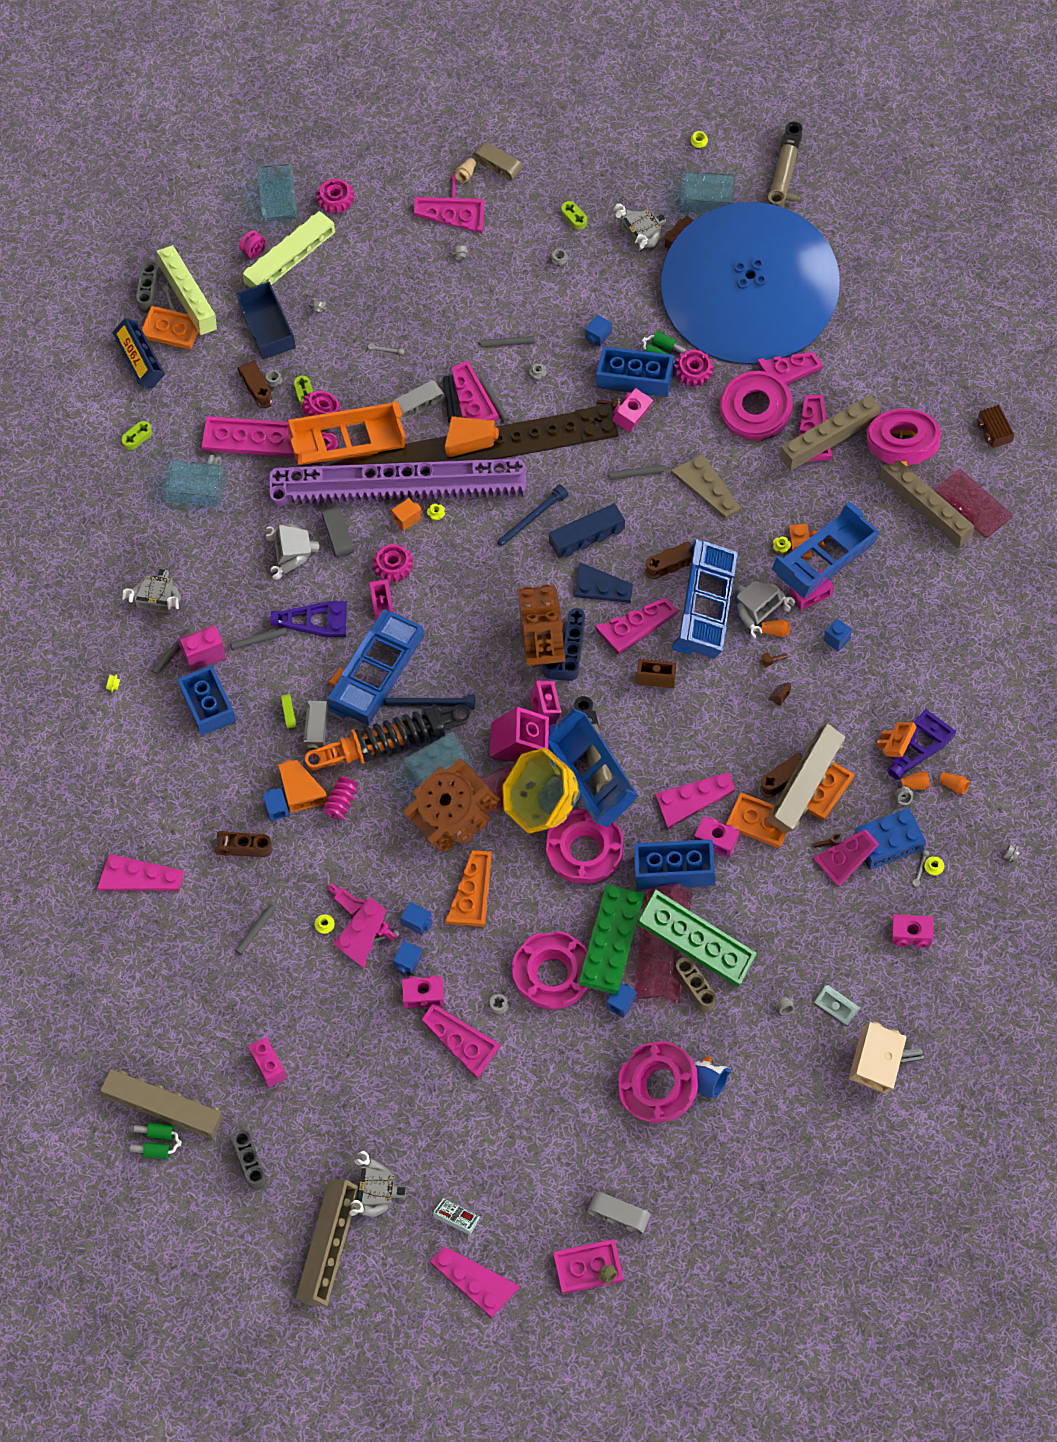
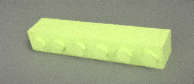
(290, 251)
(186, 290)

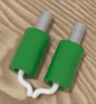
(664, 342)
(156, 1150)

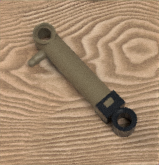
(785, 165)
(603, 775)

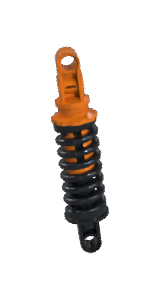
(368, 742)

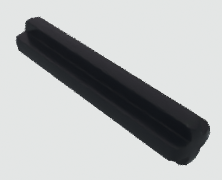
(449, 397)

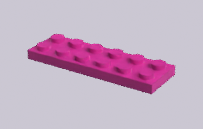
(247, 436)

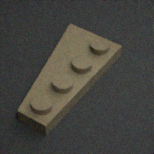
(707, 485)

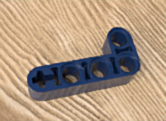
(571, 645)

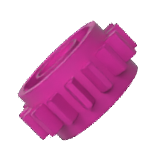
(335, 196)
(693, 376)
(320, 403)
(390, 554)

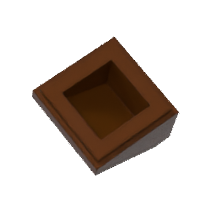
(781, 693)

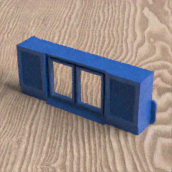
(847, 531)
(697, 631)
(360, 699)
(568, 743)

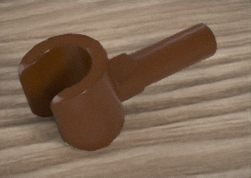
(614, 402)
(767, 660)
(831, 841)

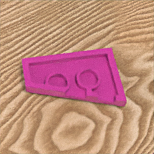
(791, 368)
(847, 856)
(360, 933)

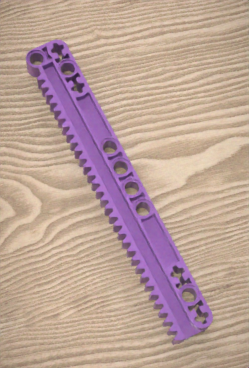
(444, 479)

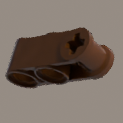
(256, 384)
(669, 561)
(778, 778)
(231, 844)

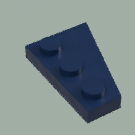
(601, 585)

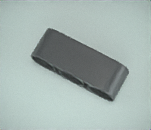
(147, 286)
(337, 531)
(248, 1150)

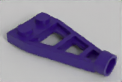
(336, 619)
(932, 727)

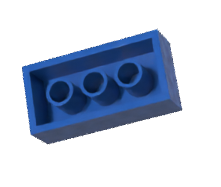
(633, 369)
(674, 863)

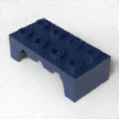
(266, 320)

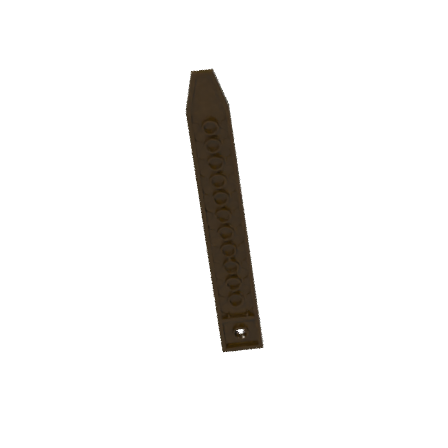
(512, 440)

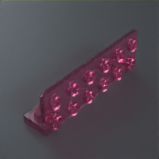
(657, 956)

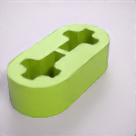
(576, 213)
(301, 392)
(136, 435)
(288, 711)

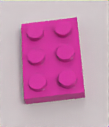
(580, 1265)

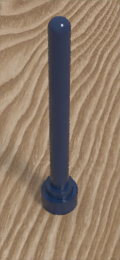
(559, 493)
(468, 701)

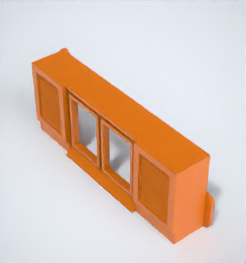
(381, 423)

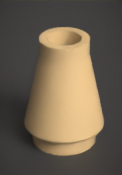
(464, 172)

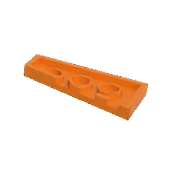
(471, 899)

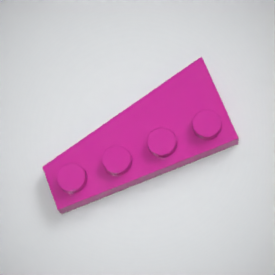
(452, 211)
(471, 394)
(813, 415)
(627, 630)
(688, 799)
(136, 875)
(466, 1043)
(478, 1283)

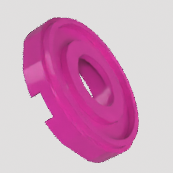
(761, 425)
(912, 450)
(580, 824)
(539, 949)
(637, 1071)

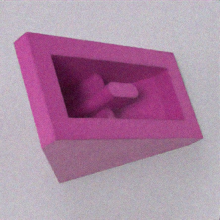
(380, 596)

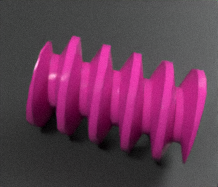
(339, 798)

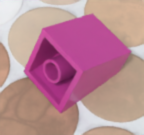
(202, 647)
(517, 734)

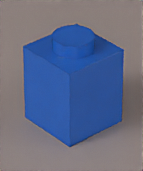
(598, 330)
(837, 634)
(275, 804)
(416, 918)
(407, 958)
(623, 1001)

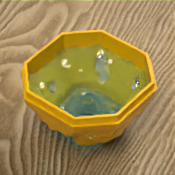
(540, 791)

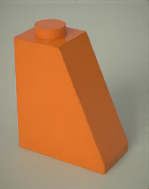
(469, 435)
(300, 787)

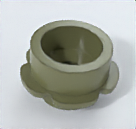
(607, 1274)

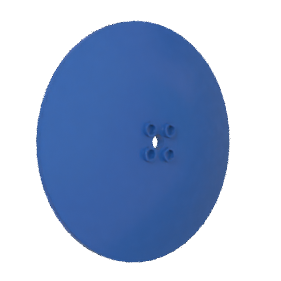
(741, 316)

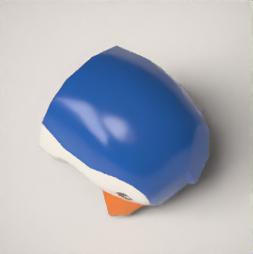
(711, 1078)

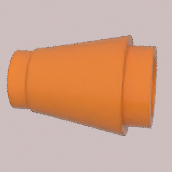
(776, 627)
(916, 781)
(954, 782)

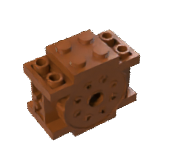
(541, 625)
(439, 801)

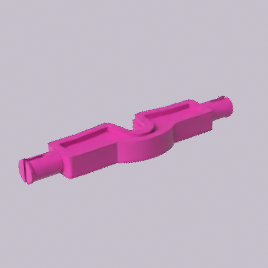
(353, 905)

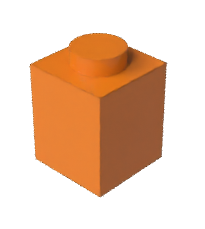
(406, 514)

